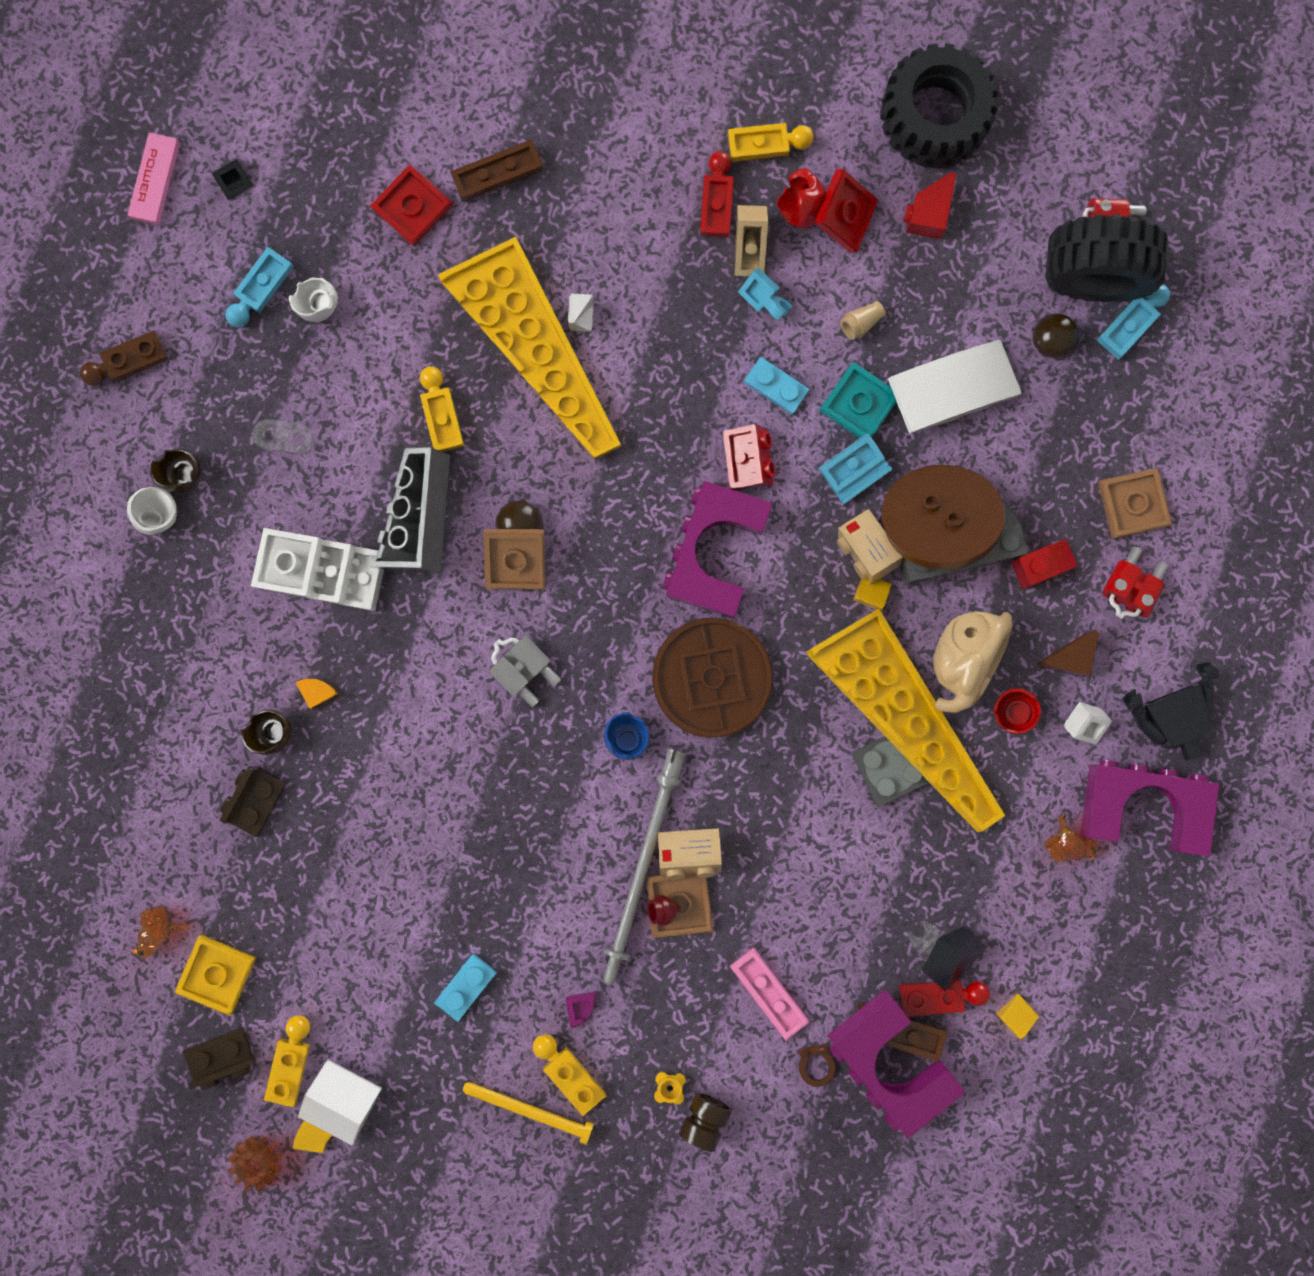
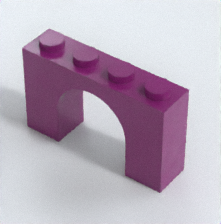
(713, 507)
(1191, 799)
(907, 1104)

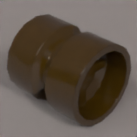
(704, 1124)

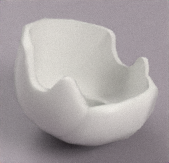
(314, 289)

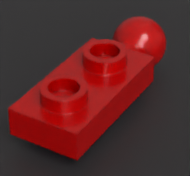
(717, 197)
(930, 999)

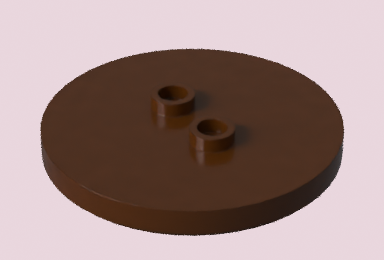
(943, 516)
(712, 677)

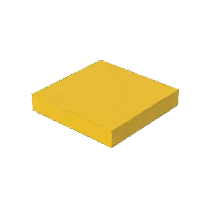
(215, 975)

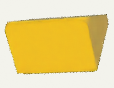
(873, 594)
(1018, 1016)

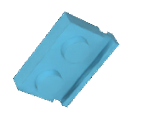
(855, 468)

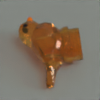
(1069, 844)
(155, 930)

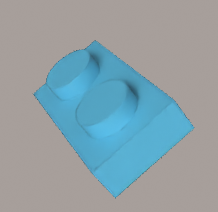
(776, 385)
(465, 987)

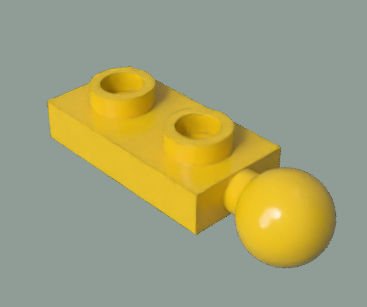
(766, 141)
(440, 411)
(289, 1063)
(568, 1074)

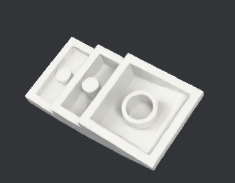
(954, 386)
(317, 569)

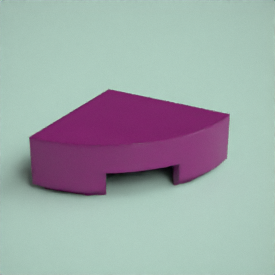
(580, 1007)

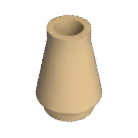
(861, 320)

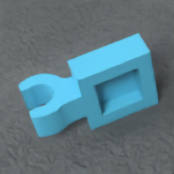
(760, 293)

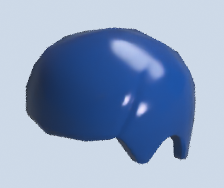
(626, 745)

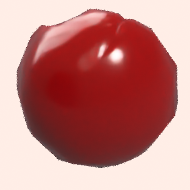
(1023, 709)

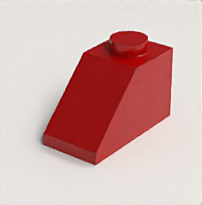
(930, 209)
(1044, 563)

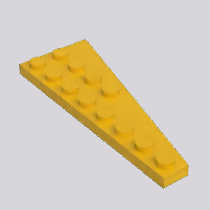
(517, 317)
(889, 691)

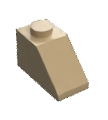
(750, 239)

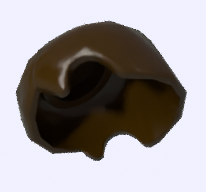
(1056, 336)
(165, 471)
(519, 516)
(256, 737)

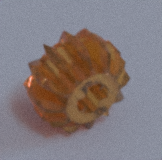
(259, 1154)

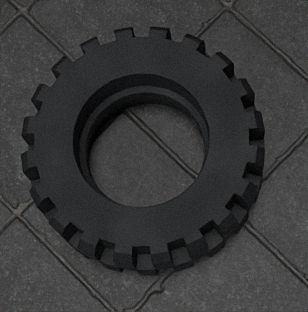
(948, 70)
(1106, 258)

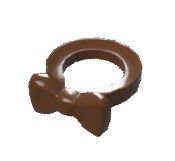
(805, 1053)

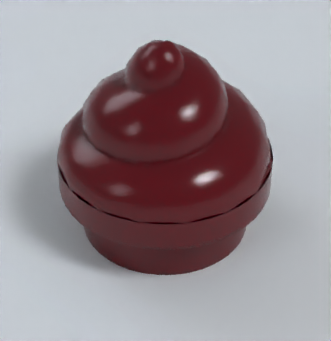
(662, 910)

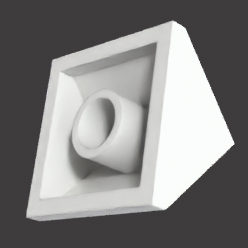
(339, 1102)

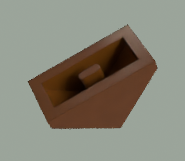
(1075, 657)

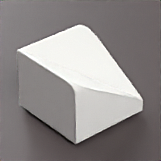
(580, 312)
(1087, 723)

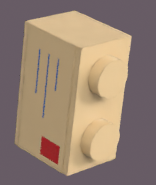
(868, 547)
(689, 853)

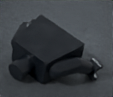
(1178, 716)

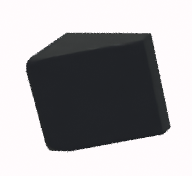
(232, 178)

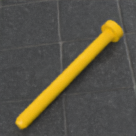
(530, 1111)

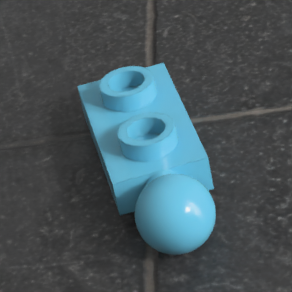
(258, 287)
(1133, 322)

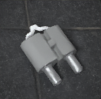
(520, 666)

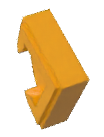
(315, 691)

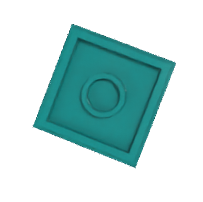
(859, 402)

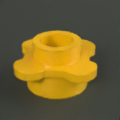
(675, 1095)

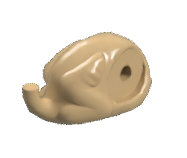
(969, 656)

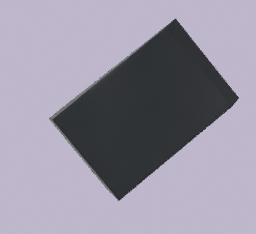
(952, 957)

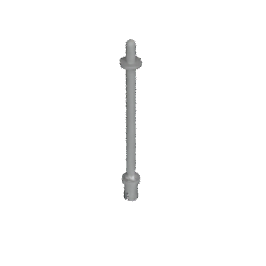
(667, 781)

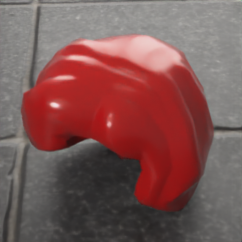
(802, 200)

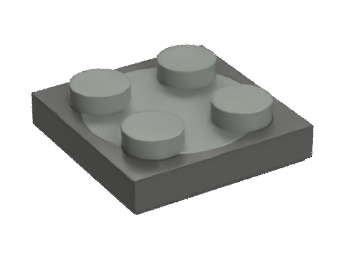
(886, 771)

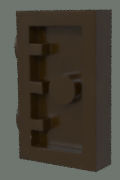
(252, 800)
(219, 1057)

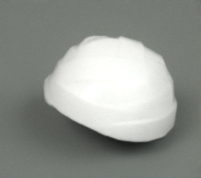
(151, 510)

